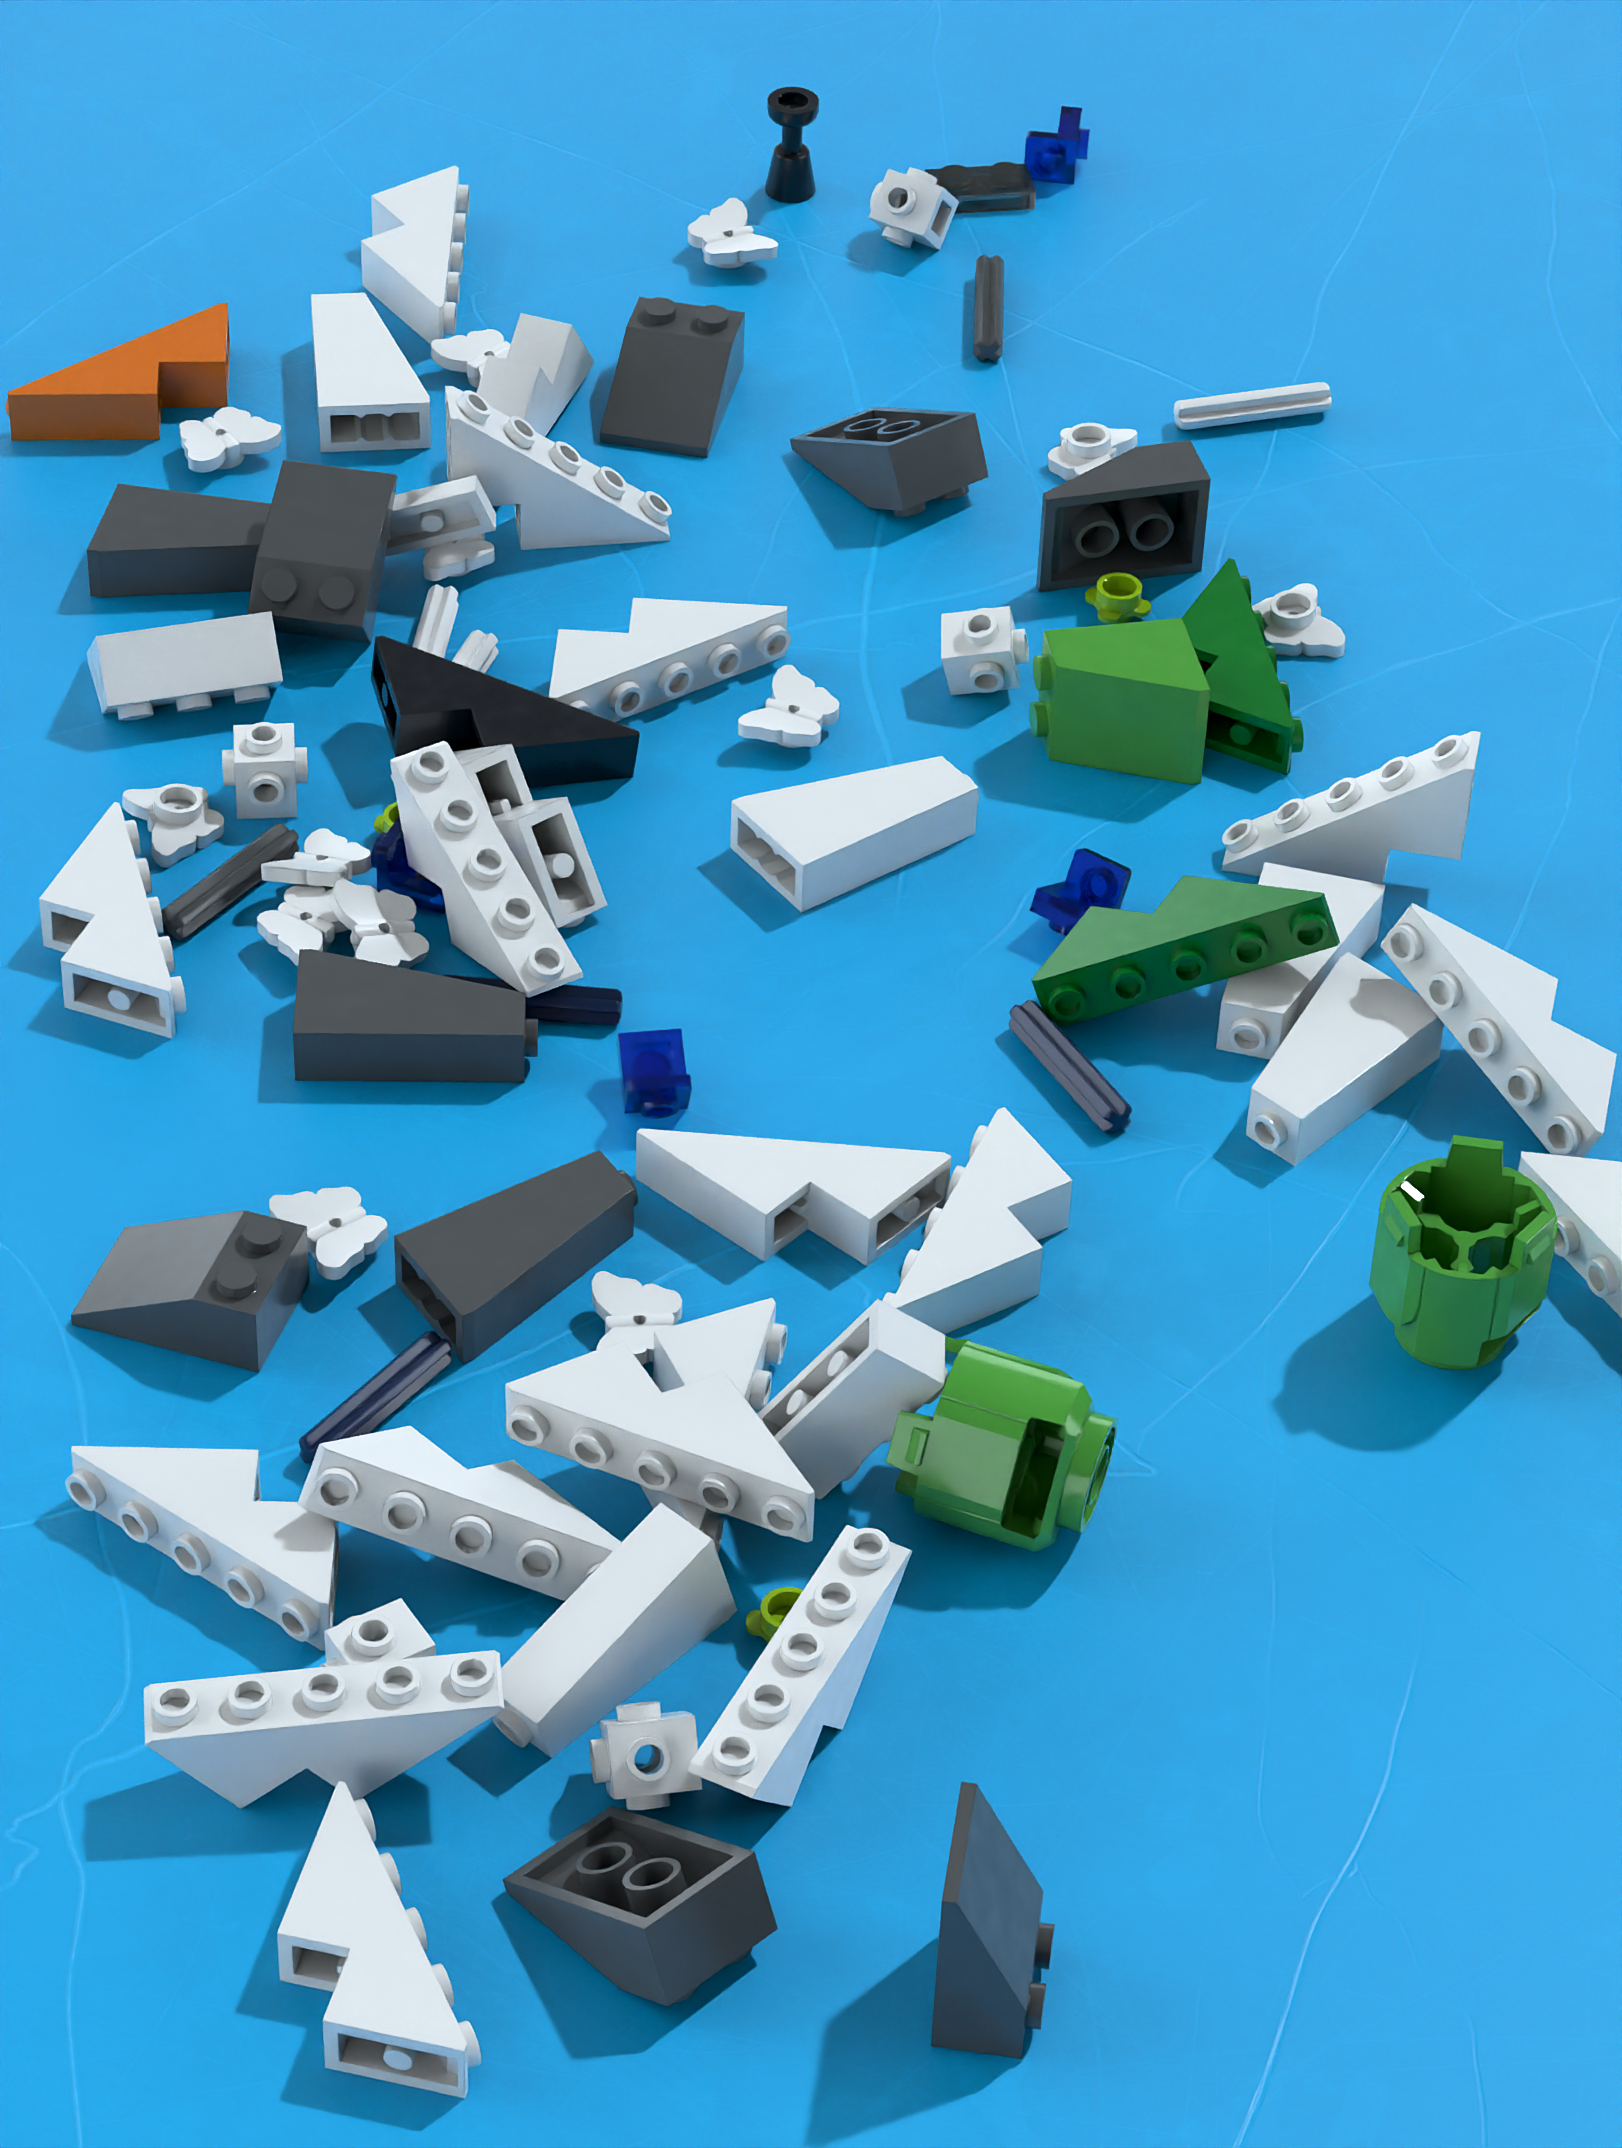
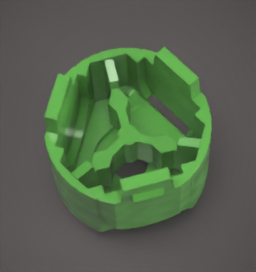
(1462, 1254)
(1006, 1449)

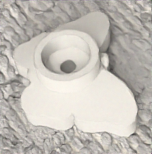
(728, 239)
(469, 352)
(226, 439)
(1088, 447)
(457, 557)
(1296, 625)
(793, 713)
(176, 818)
(322, 862)
(301, 922)
(379, 924)
(336, 1227)
(633, 1312)

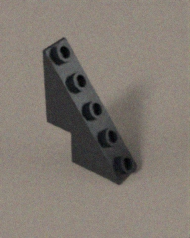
(440, 700)

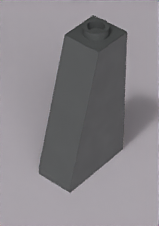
(174, 543)
(405, 1025)
(513, 1251)

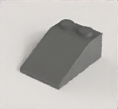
(674, 376)
(898, 456)
(1126, 516)
(324, 551)
(201, 1286)
(648, 1902)
(988, 1938)

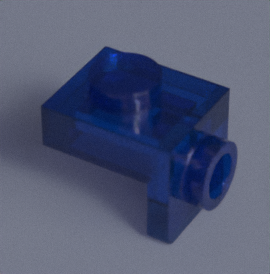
(1055, 155)
(394, 874)
(1089, 882)
(653, 1073)

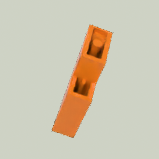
(127, 386)

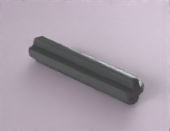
(988, 308)
(227, 882)

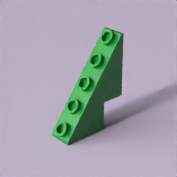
(1247, 701)
(1191, 940)

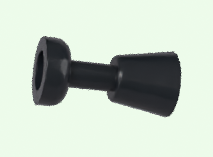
(790, 169)

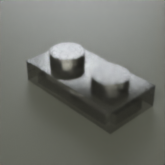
(988, 188)

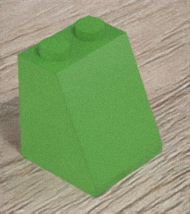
(1123, 699)

